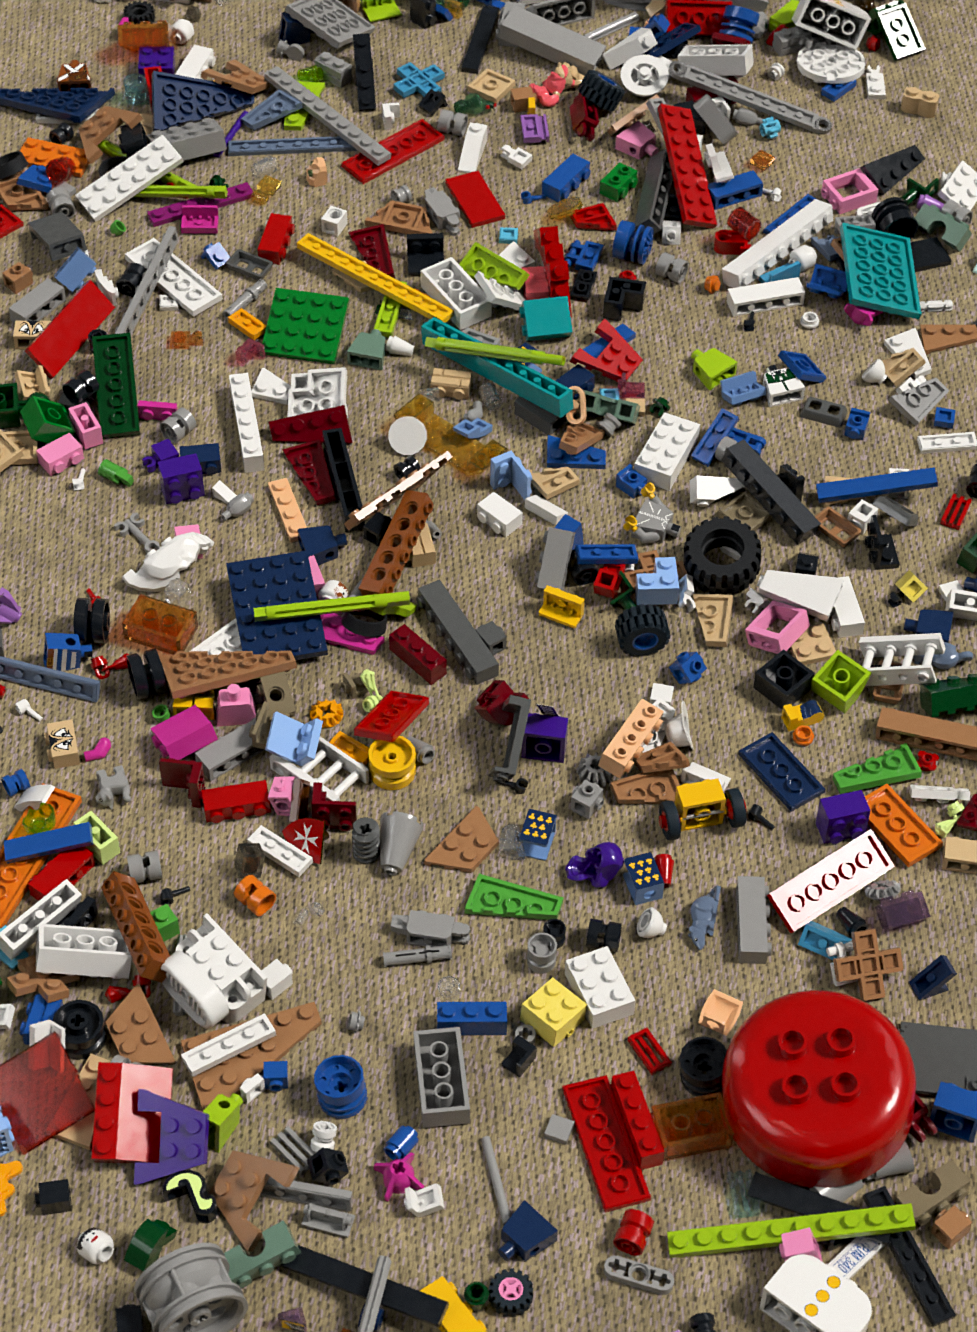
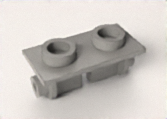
(327, 1220)

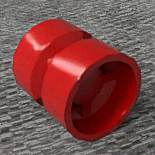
(633, 1231)

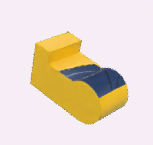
(802, 714)

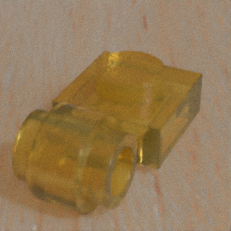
(265, 187)

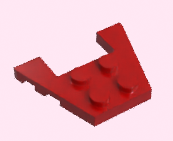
(614, 359)

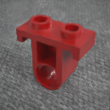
(730, 243)

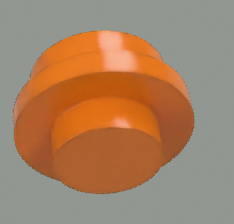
(712, 284)
(803, 735)

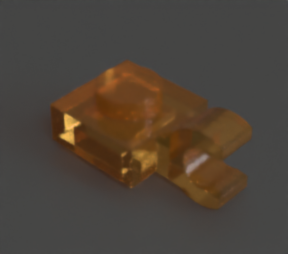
(184, 339)

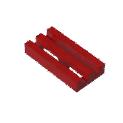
(967, 503)
(658, 1066)

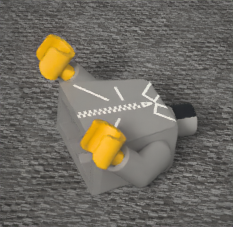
(653, 519)

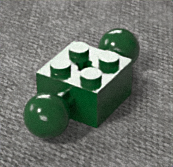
(11, 405)

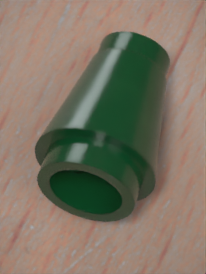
(476, 1295)

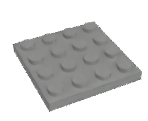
(330, 20)

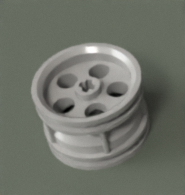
(191, 1291)

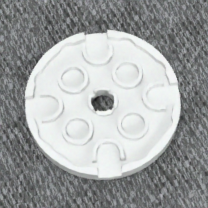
(831, 63)

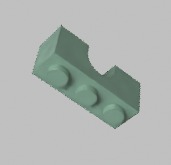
(956, 232)
(621, 409)
(279, 1249)

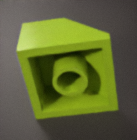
(840, 681)

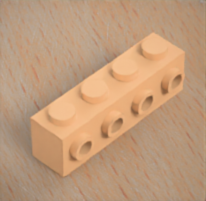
(631, 738)

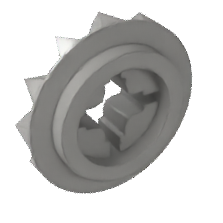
(882, 889)

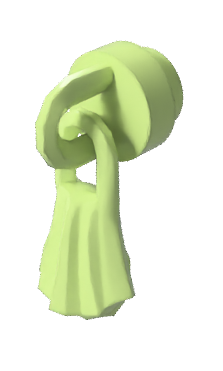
(371, 701)
(944, 827)

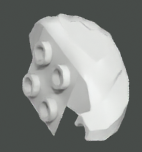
(167, 561)

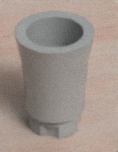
(900, 1163)

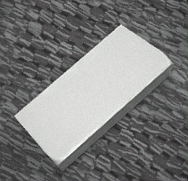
(544, 509)

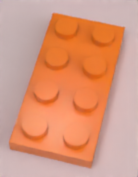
(41, 152)
(900, 826)

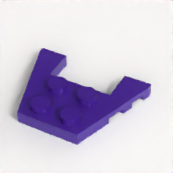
(181, 1137)

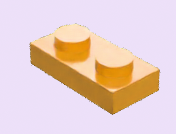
(247, 324)
(351, 747)

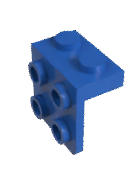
(828, 280)

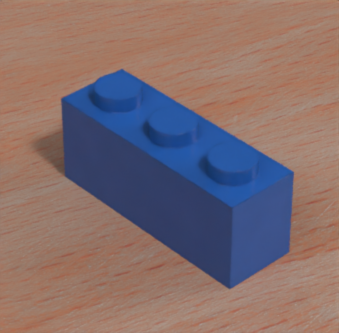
(566, 178)
(739, 189)
(473, 1017)

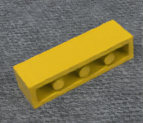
(459, 1313)

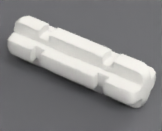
(936, 305)

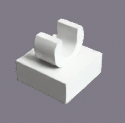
(757, 599)

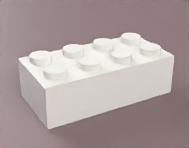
(719, 59)
(457, 290)
(667, 450)
(82, 951)

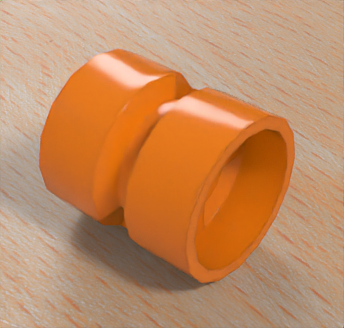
(255, 895)

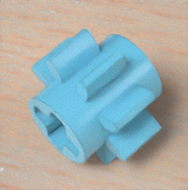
(770, 127)

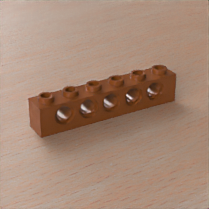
(397, 543)
(136, 925)

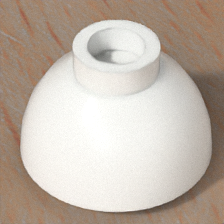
(875, 372)
(651, 924)

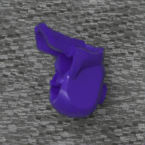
(599, 865)

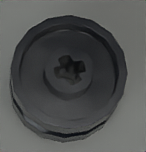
(92, 620)
(149, 673)
(83, 1028)

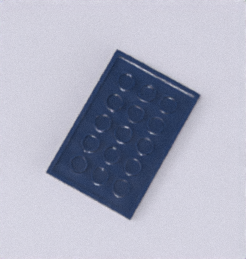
(276, 582)

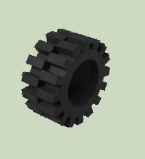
(133, 10)

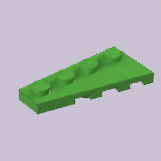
(886, 769)
(507, 899)

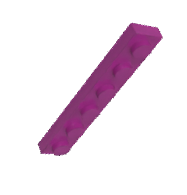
(173, 212)

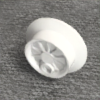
(644, 75)

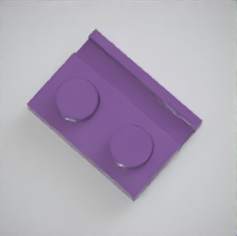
(534, 128)

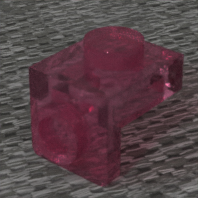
(248, 350)
(631, 389)

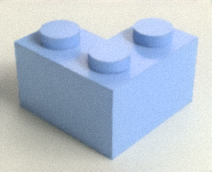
(660, 586)

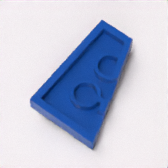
(587, 459)

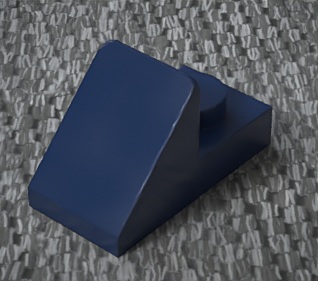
(933, 978)

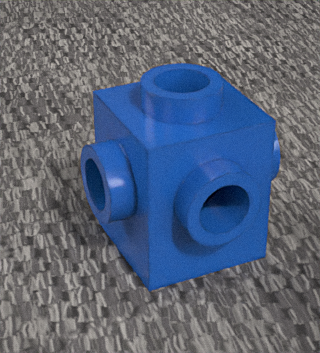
(688, 667)

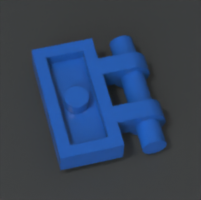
(588, 256)

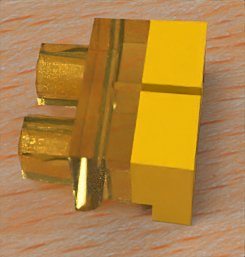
(204, 701)

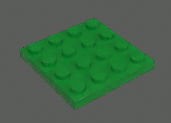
(305, 325)

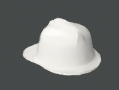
(678, 729)

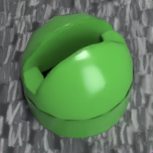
(117, 228)
(156, 712)

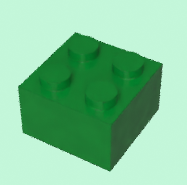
(46, 420)

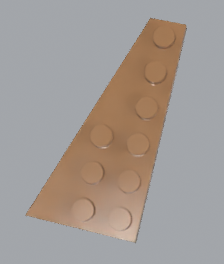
(414, 480)

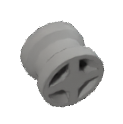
(402, 194)
(609, 424)

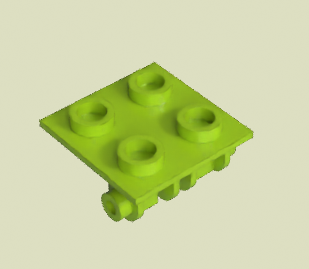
(380, 9)

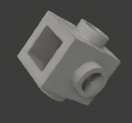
(587, 799)

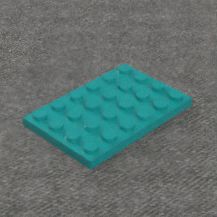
(880, 271)

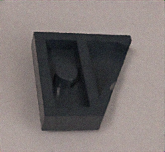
(793, 482)

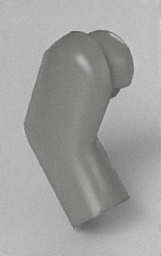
(476, 412)
(434, 530)

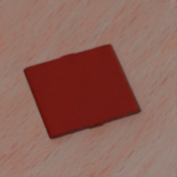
(42, 1093)

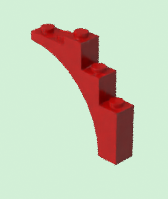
(553, 259)

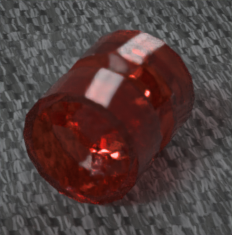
(60, 169)
(745, 223)

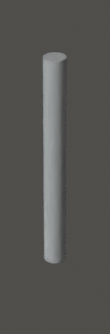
(496, 1179)

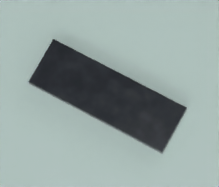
(926, 255)

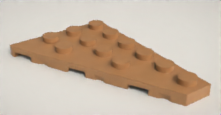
(199, 672)
(227, 1077)

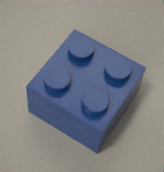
(955, 1111)

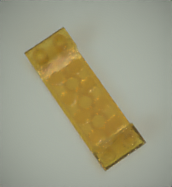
(467, 454)

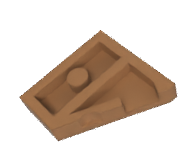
(661, 758)

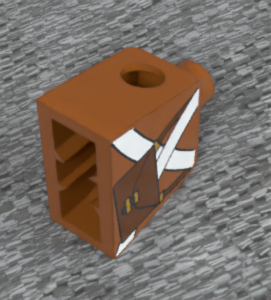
(73, 76)

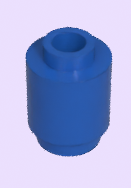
(401, 1142)

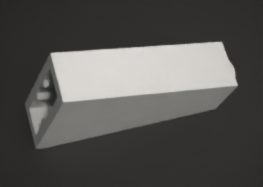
(804, 591)

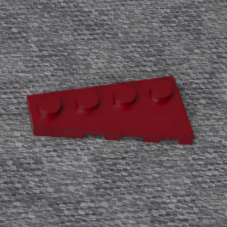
(374, 247)
(310, 425)
(312, 469)

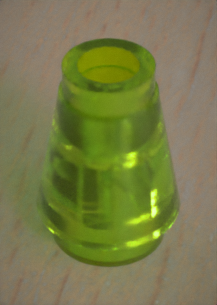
(311, 74)

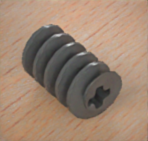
(366, 840)

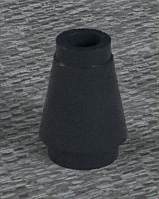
(851, 921)

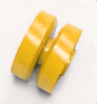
(392, 764)

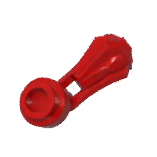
(99, 662)
(117, 993)

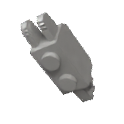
(442, 211)
(430, 929)

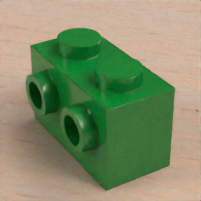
(618, 182)

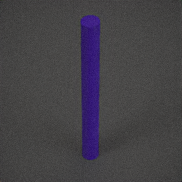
(232, 133)

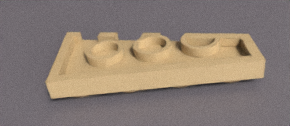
(82, 1131)

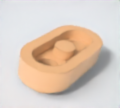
(579, 407)

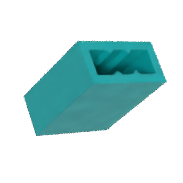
(546, 318)

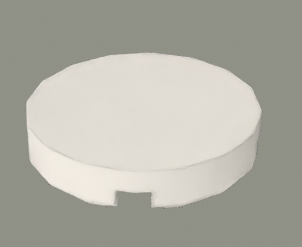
(407, 435)

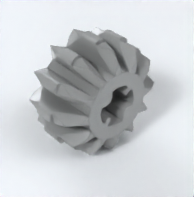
(590, 771)

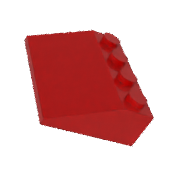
(121, 1130)

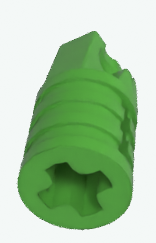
(115, 473)

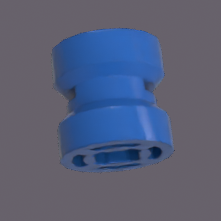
(15, 782)

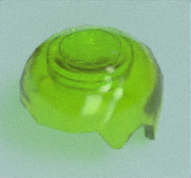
(40, 820)

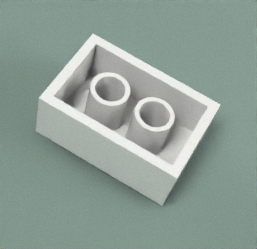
(601, 986)

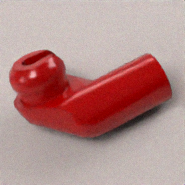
(769, 41)

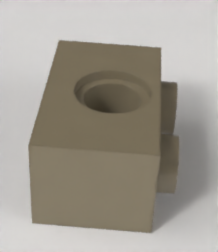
(277, 684)

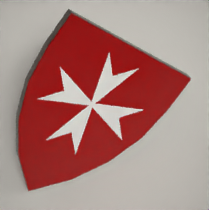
(308, 836)

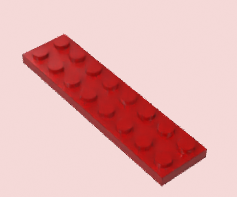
(687, 166)

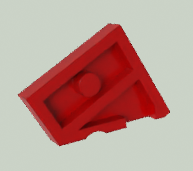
(594, 218)

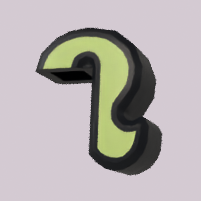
(195, 1186)

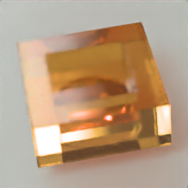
(762, 160)

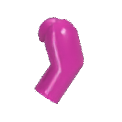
(100, 751)

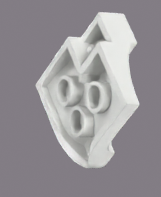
(317, 390)

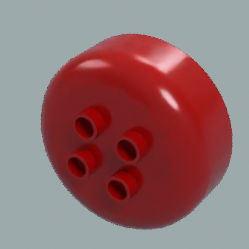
(819, 1088)

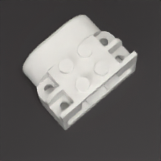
(213, 977)

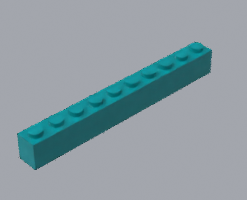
(506, 373)

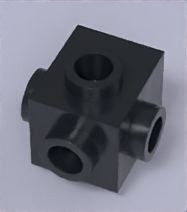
(327, 1166)

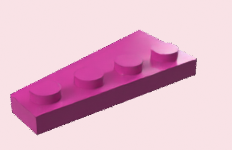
(337, 635)

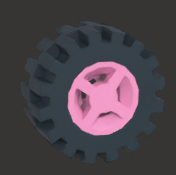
(510, 1284)

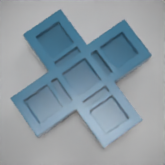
(418, 80)

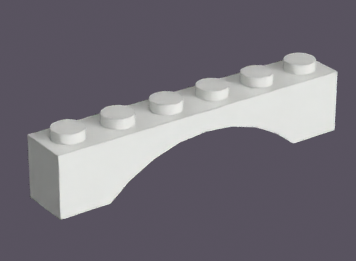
(246, 422)

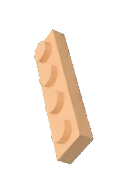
(287, 507)

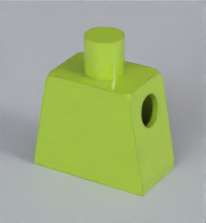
(713, 367)
(223, 1119)

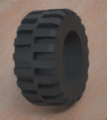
(716, 534)

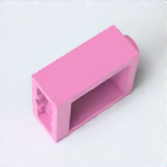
(867, 191)
(775, 642)

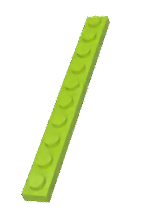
(768, 1232)

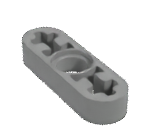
(634, 1266)

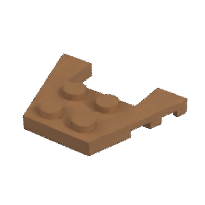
(241, 78)
(101, 126)
(240, 1187)

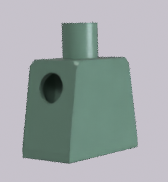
(368, 350)

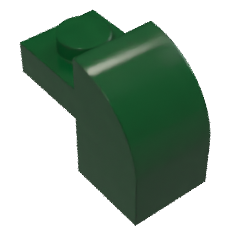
(148, 1242)

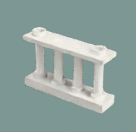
(901, 646)
(326, 749)

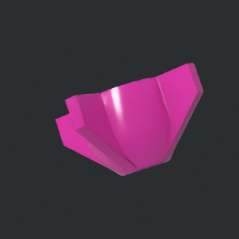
(861, 315)
(398, 1175)

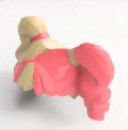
(562, 79)

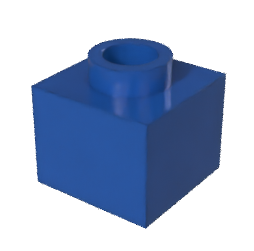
(276, 1075)

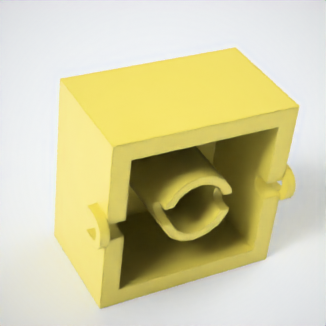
(553, 1012)

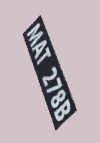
(547, 710)

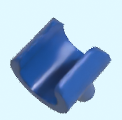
(527, 198)

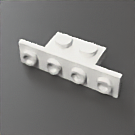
(719, 164)

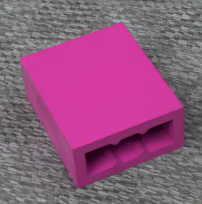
(183, 733)

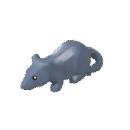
(948, 659)
(704, 917)

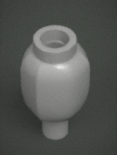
(746, 117)
(238, 506)

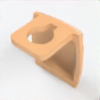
(720, 1012)

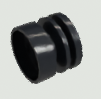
(895, 218)
(699, 1056)

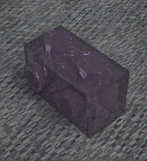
(902, 911)

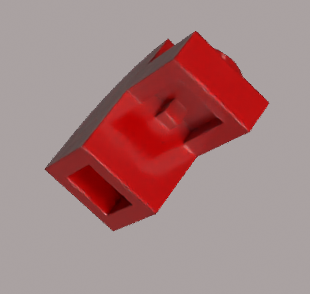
(608, 580)

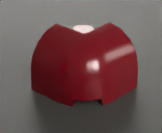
(492, 701)

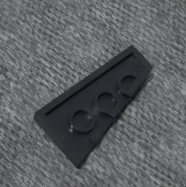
(892, 168)

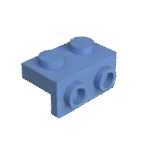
(742, 388)

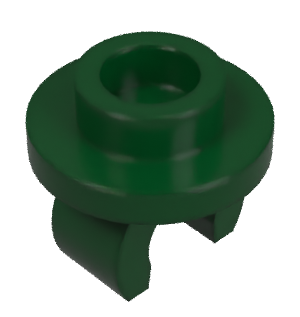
(216, 180)
(661, 404)

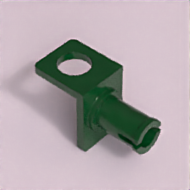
(915, 189)
(625, 598)

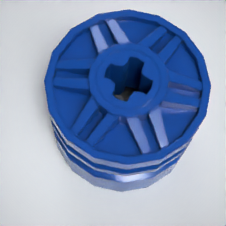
(739, 22)
(629, 241)
(341, 1075)

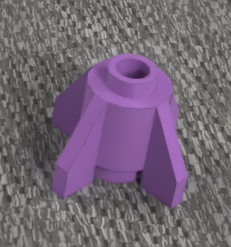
(9, 609)

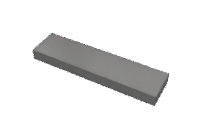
(309, 1193)

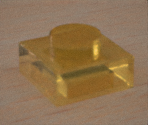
(454, 7)

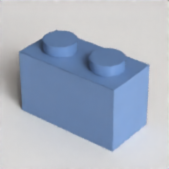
(75, 270)

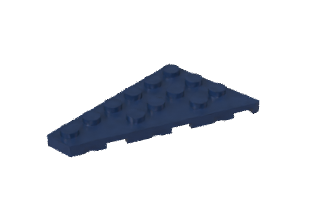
(189, 99)
(66, 105)

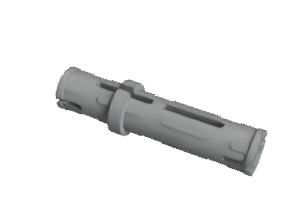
(249, 295)
(417, 955)

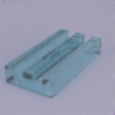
(740, 1175)

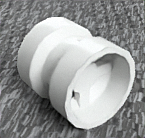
(323, 1135)

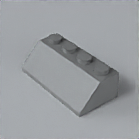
(564, 11)

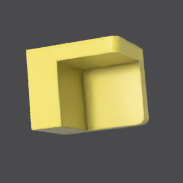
(911, 586)

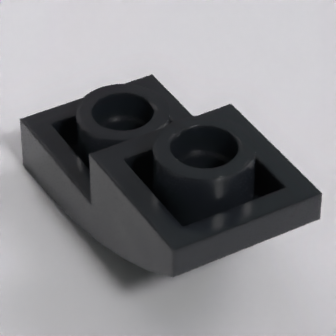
(584, 284)

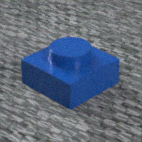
(944, 417)

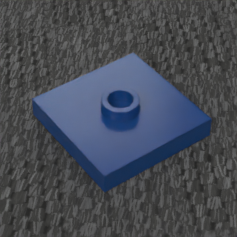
(802, 366)

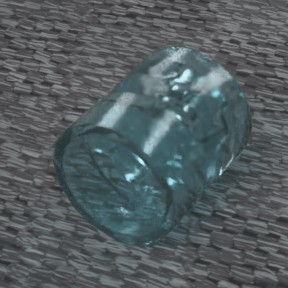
(135, 89)

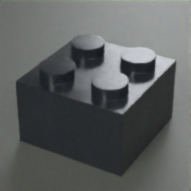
(783, 679)

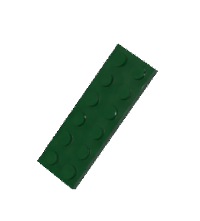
(117, 385)

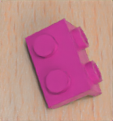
(200, 219)

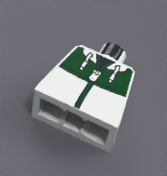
(782, 386)

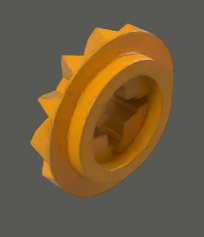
(330, 719)

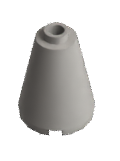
(397, 840)

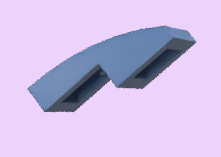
(473, 429)

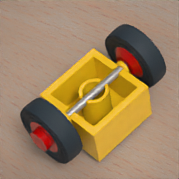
(701, 806)

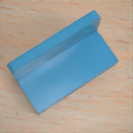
(783, 272)
(818, 938)

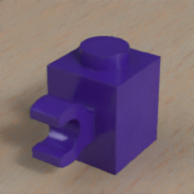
(160, 451)

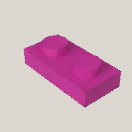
(155, 410)

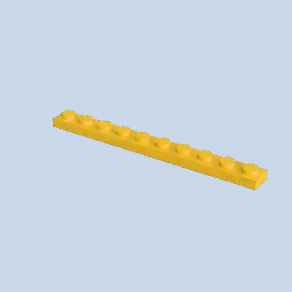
(374, 278)

